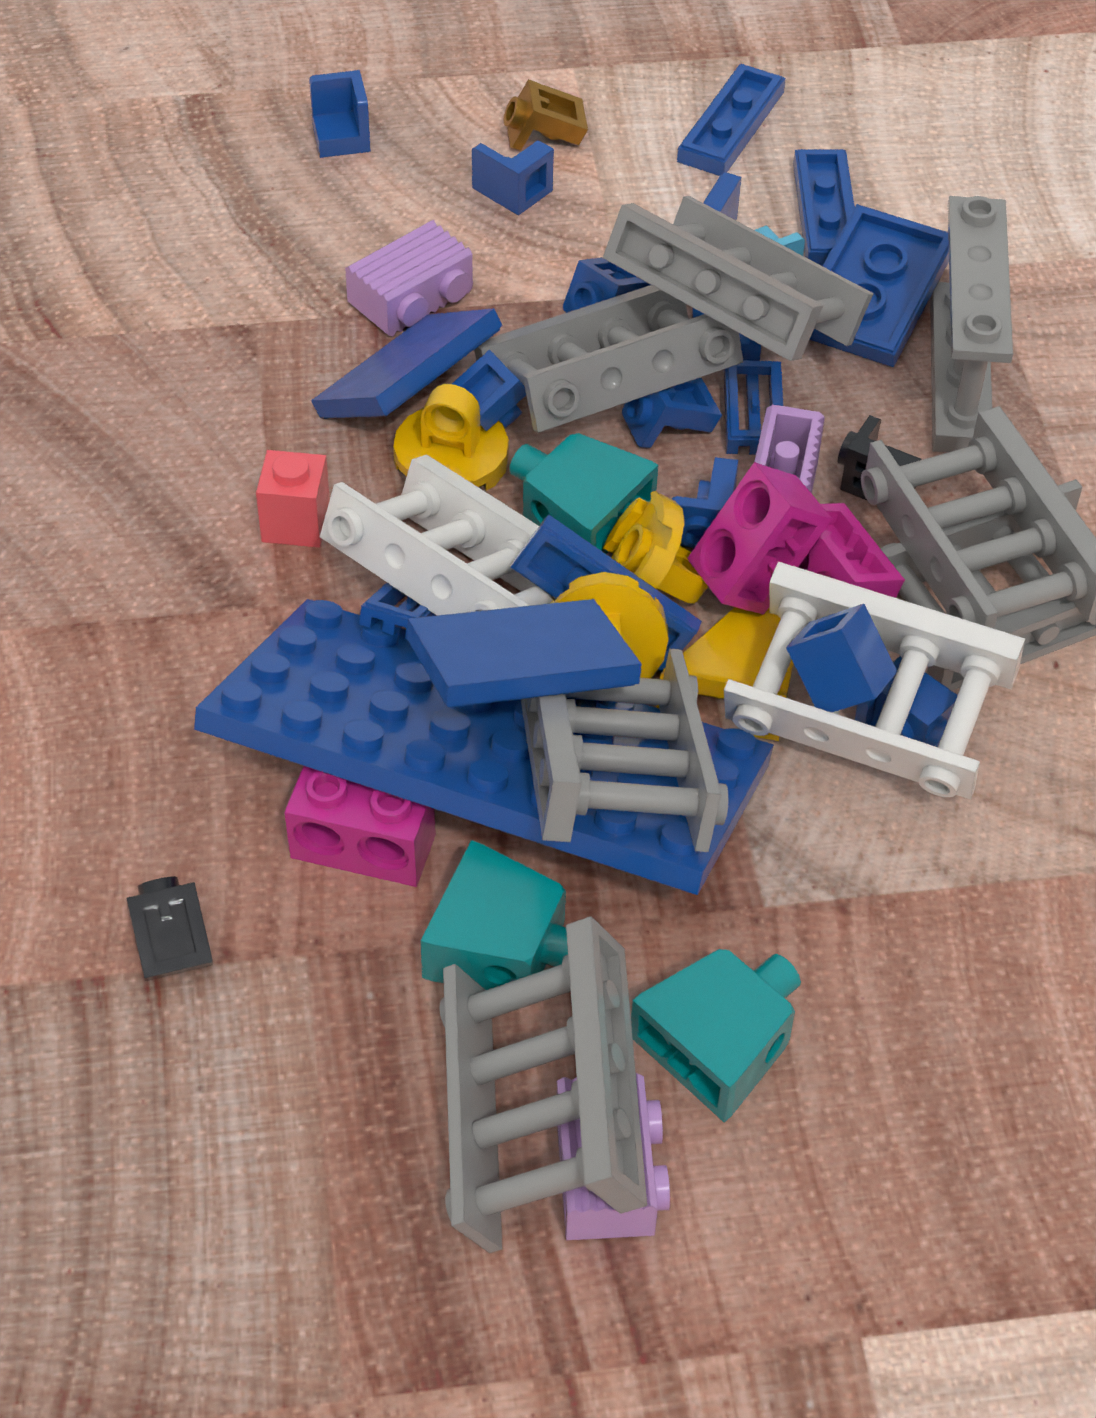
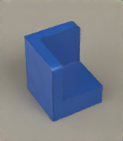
(339, 113)
(513, 181)
(842, 659)

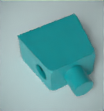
(582, 484)
(495, 921)
(718, 1025)

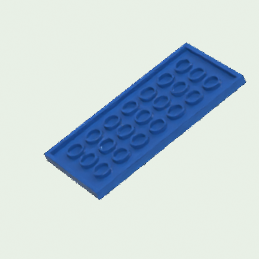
(371, 715)

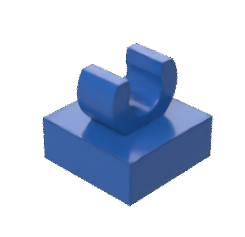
(494, 389)

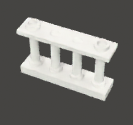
(419, 563)
(922, 640)

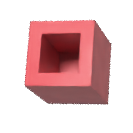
(292, 498)

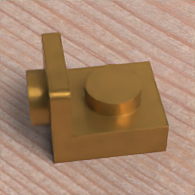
(547, 111)

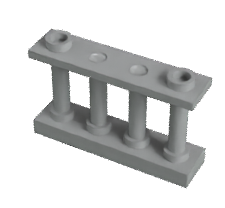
(737, 276)
(969, 319)
(611, 354)
(1019, 489)
(1043, 626)
(560, 755)
(601, 1096)

